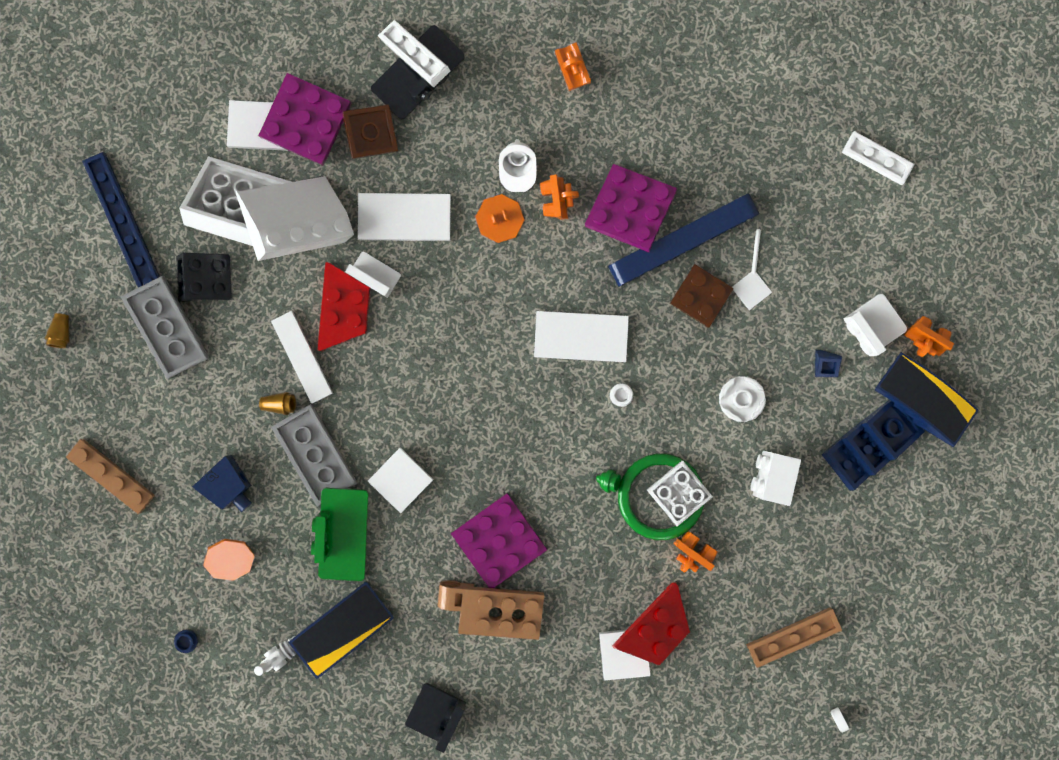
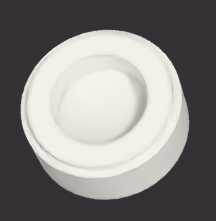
(621, 395)
(839, 720)

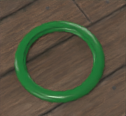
(625, 507)

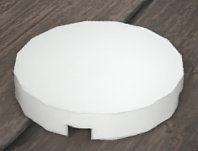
(742, 399)

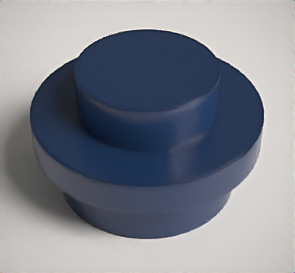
(186, 641)

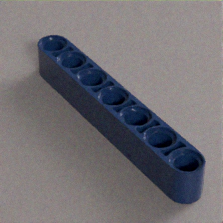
(684, 239)

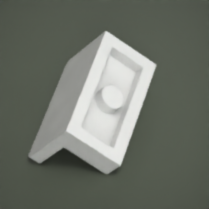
(374, 274)

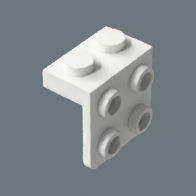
(875, 325)

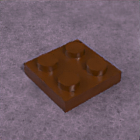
(370, 131)
(701, 296)

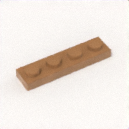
(110, 476)
(794, 637)

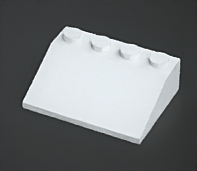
(213, 198)
(294, 217)

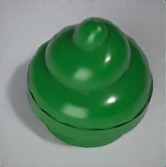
(609, 481)

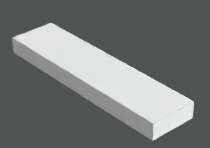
(414, 53)
(302, 357)

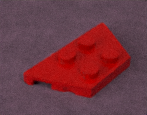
(342, 308)
(657, 628)

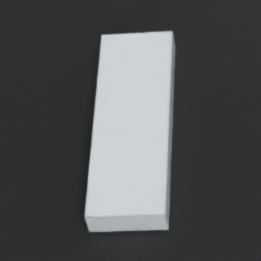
(878, 158)

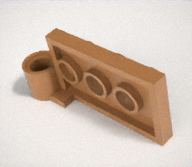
(476, 603)

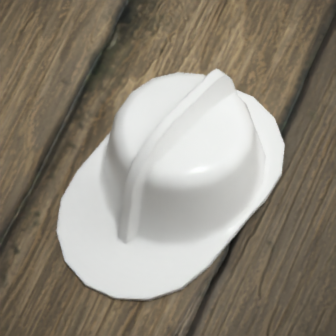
(517, 167)

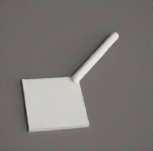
(752, 288)

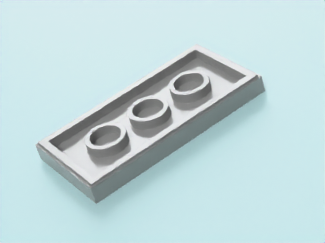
(165, 327)
(313, 452)

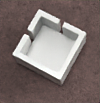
(775, 477)

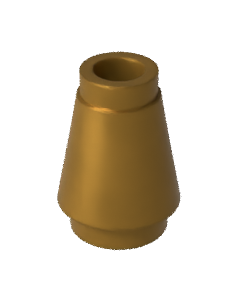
(58, 332)
(279, 403)

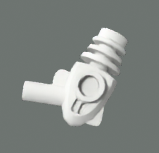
(276, 658)

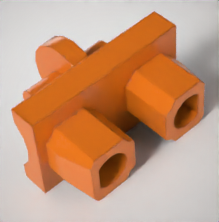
(572, 66)
(561, 195)
(927, 339)
(705, 556)

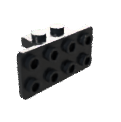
(404, 87)

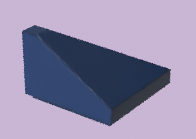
(827, 364)

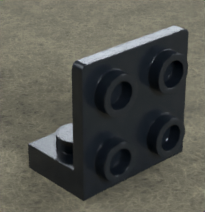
(203, 276)
(436, 715)

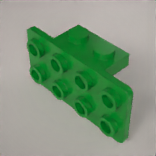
(341, 534)

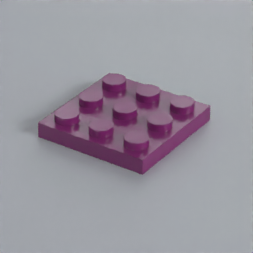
(304, 119)
(631, 207)
(499, 541)

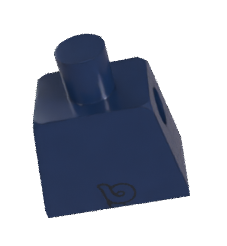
(225, 485)

